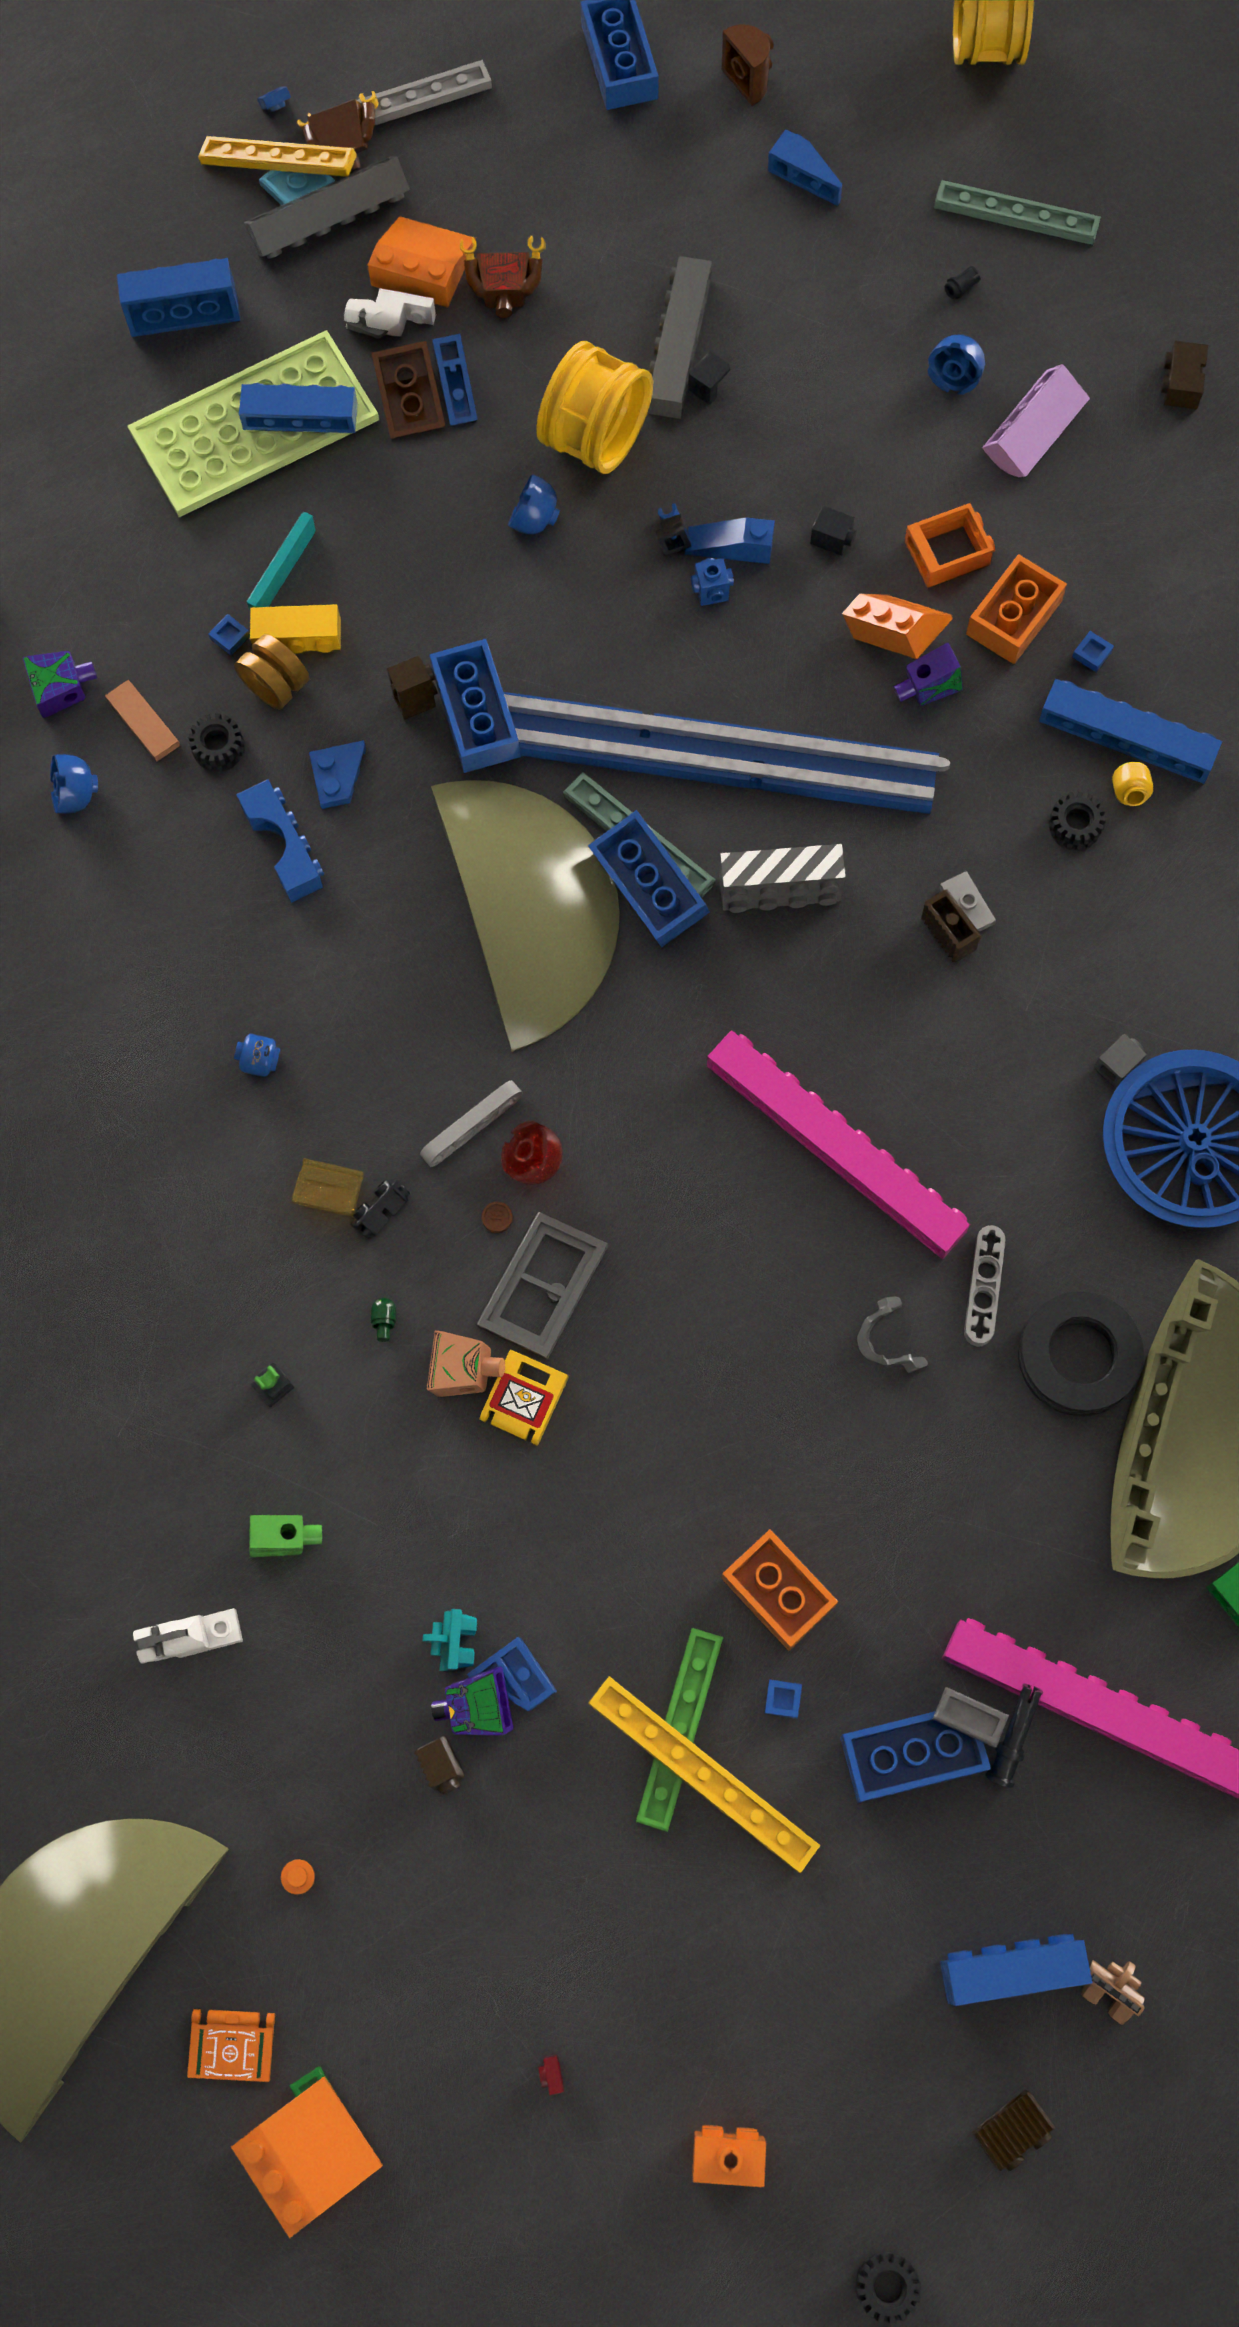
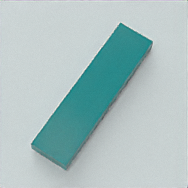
(283, 562)

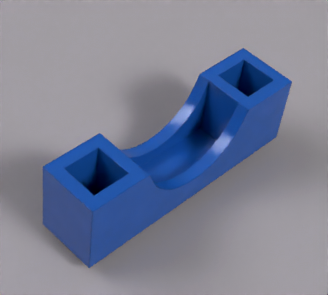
(265, 812)

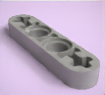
(471, 1123)
(982, 1285)

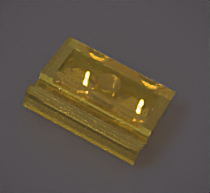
(328, 1187)

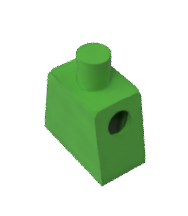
(266, 1536)

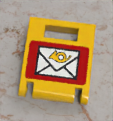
(522, 1402)

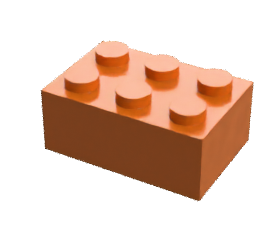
(1016, 609)
(779, 1589)

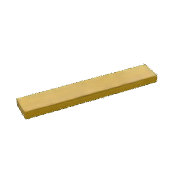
(277, 156)

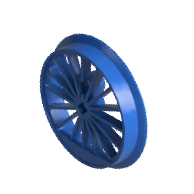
(1166, 1074)

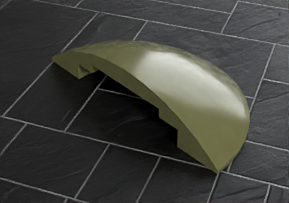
(535, 901)
(1181, 1439)
(75, 1934)

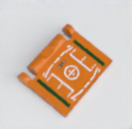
(231, 2046)

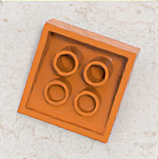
(419, 260)
(306, 2156)

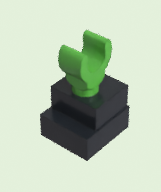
(271, 1384)

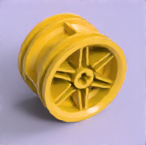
(992, 30)
(594, 407)

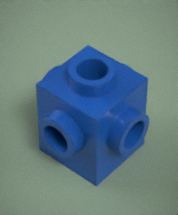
(712, 581)

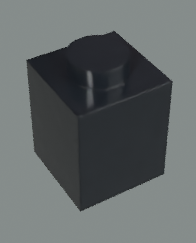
(833, 530)

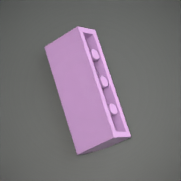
(1036, 422)

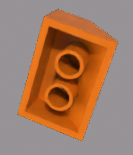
(894, 623)

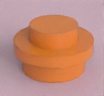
(297, 1876)

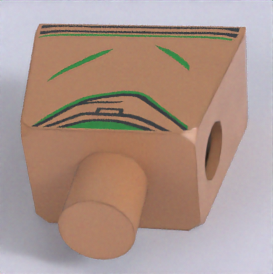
(461, 1365)

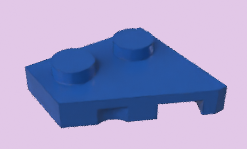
(336, 772)
(524, 1677)

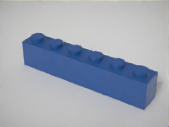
(1130, 730)

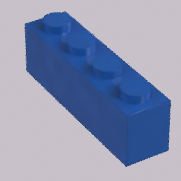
(298, 408)

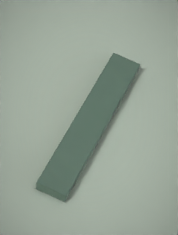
(1017, 212)
(608, 812)

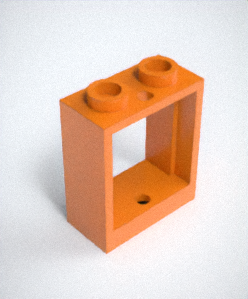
(920, 532)

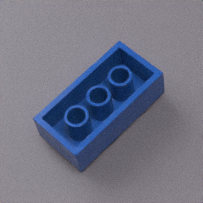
(619, 52)
(178, 297)
(475, 705)
(649, 878)
(909, 1756)
(1016, 1971)

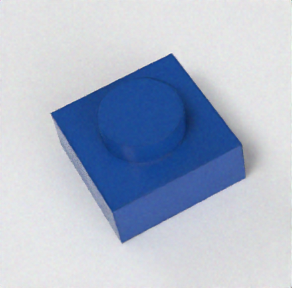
(274, 99)
(229, 634)
(1093, 651)
(783, 1699)

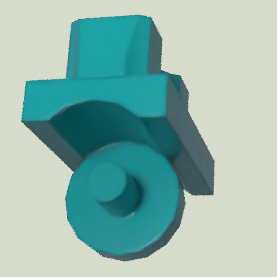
(451, 1654)

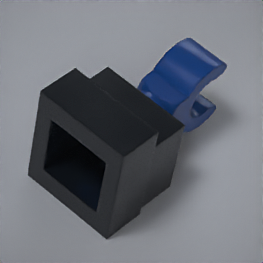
(674, 533)

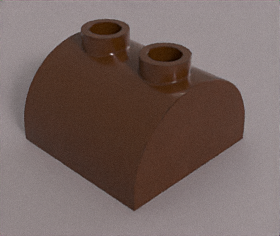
(747, 60)

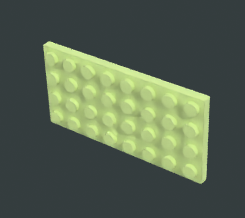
(200, 442)

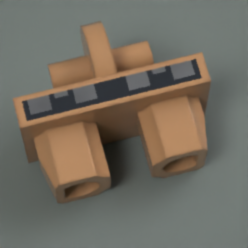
(1126, 2000)

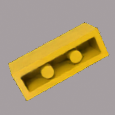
(299, 626)

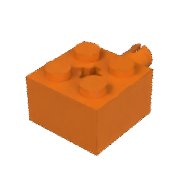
(729, 2157)

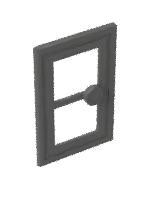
(566, 1298)

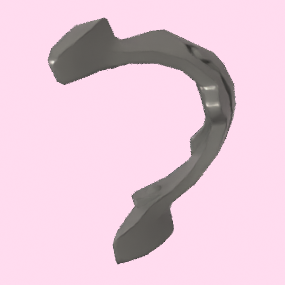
(886, 1307)

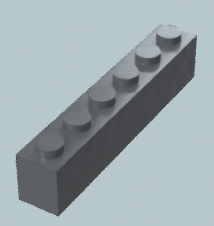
(327, 206)
(679, 335)

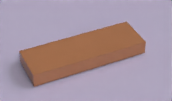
(142, 720)

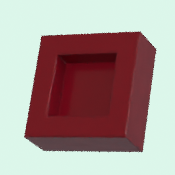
(551, 2075)

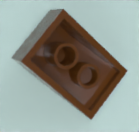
(408, 389)

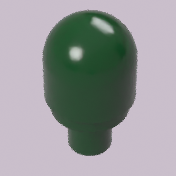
(383, 1318)

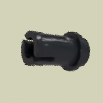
(958, 285)

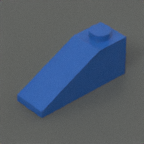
(802, 165)
(454, 379)
(733, 540)

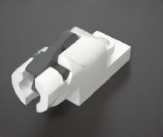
(388, 313)
(188, 1636)

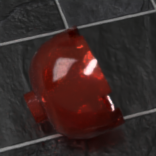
(532, 1153)

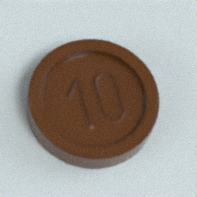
(497, 1217)

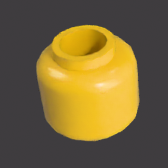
(1132, 783)

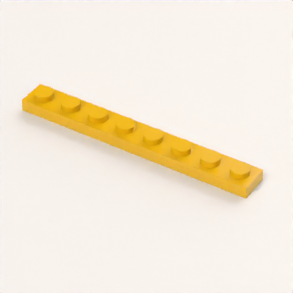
(704, 1774)

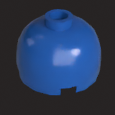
(956, 364)
(535, 507)
(71, 783)

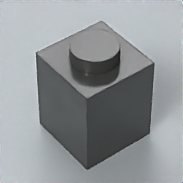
(1120, 1059)

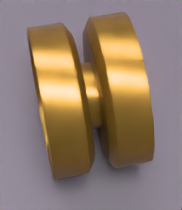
(272, 671)

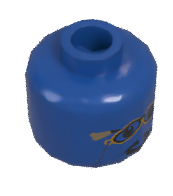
(257, 1055)

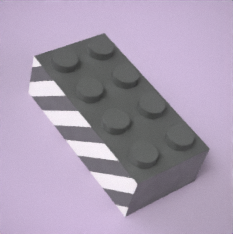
(781, 878)

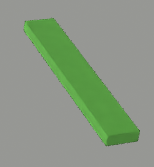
(684, 1716)

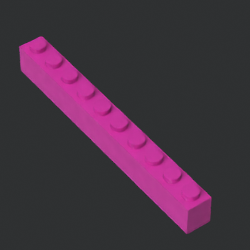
(838, 1144)
(1095, 1706)

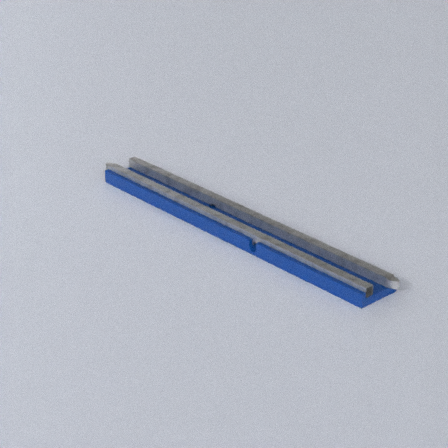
(725, 753)

